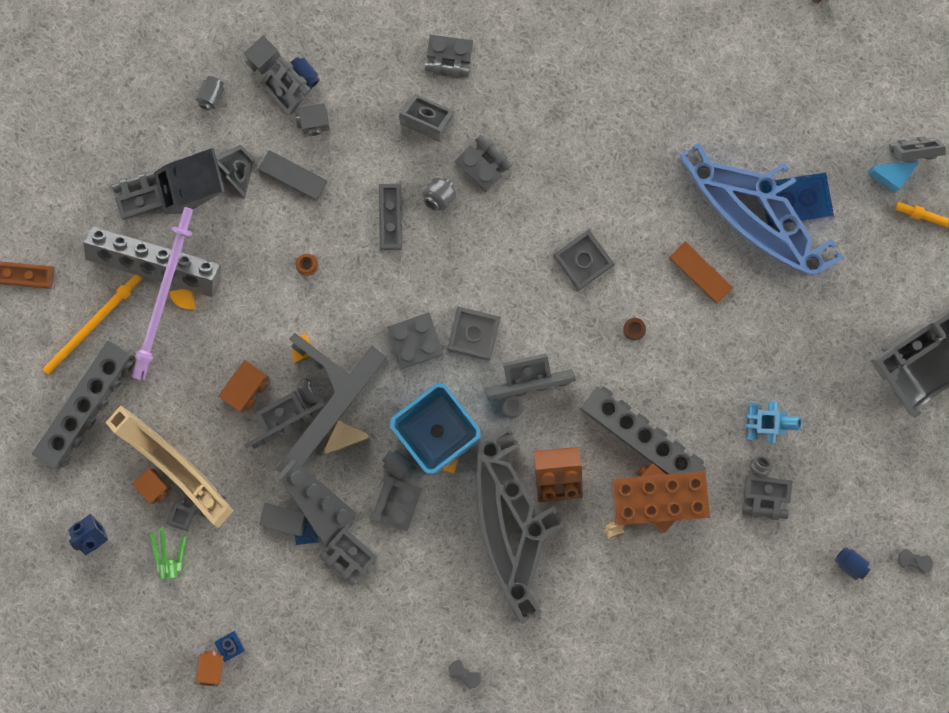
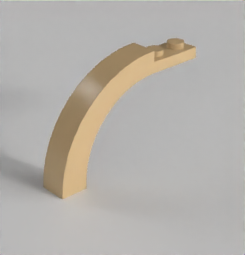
(172, 463)

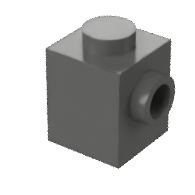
(261, 55)
(313, 119)

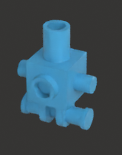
(770, 422)

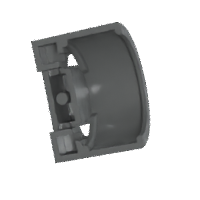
(917, 364)

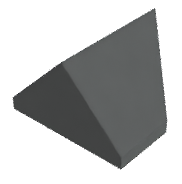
(236, 167)

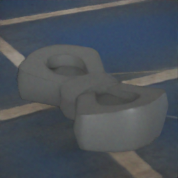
(923, 563)
(457, 670)

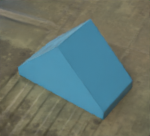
(893, 174)

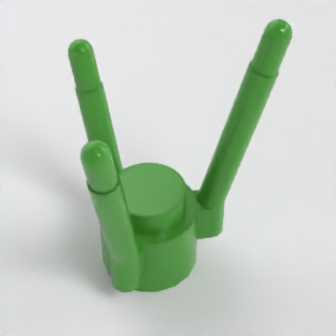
(167, 567)

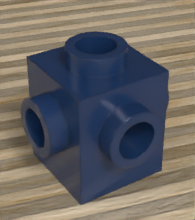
(87, 535)

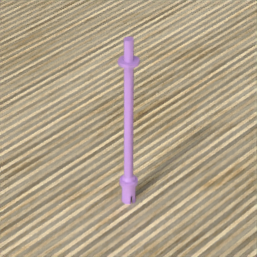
(144, 355)

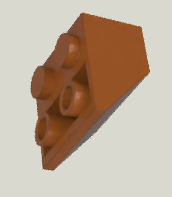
(558, 474)

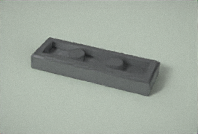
(293, 175)
(390, 216)

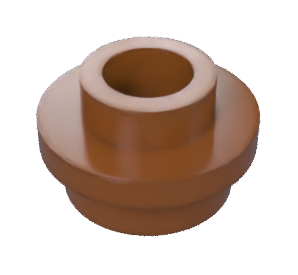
(303, 258)

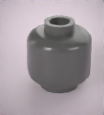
(439, 194)

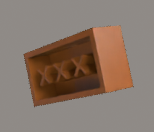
(660, 498)

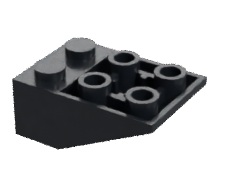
(189, 182)

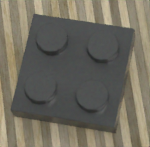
(415, 340)

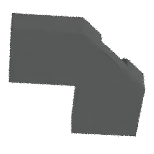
(183, 513)

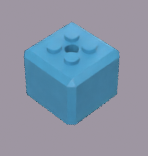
(434, 408)

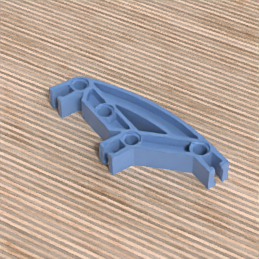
(784, 246)

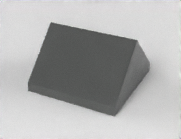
(426, 117)

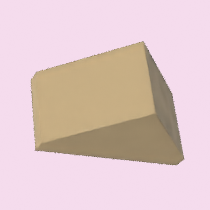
(343, 437)

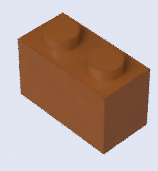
(244, 387)

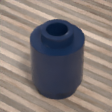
(304, 69)
(852, 563)

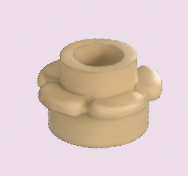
(613, 531)

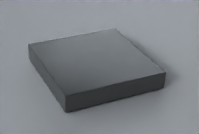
(583, 260)
(473, 333)

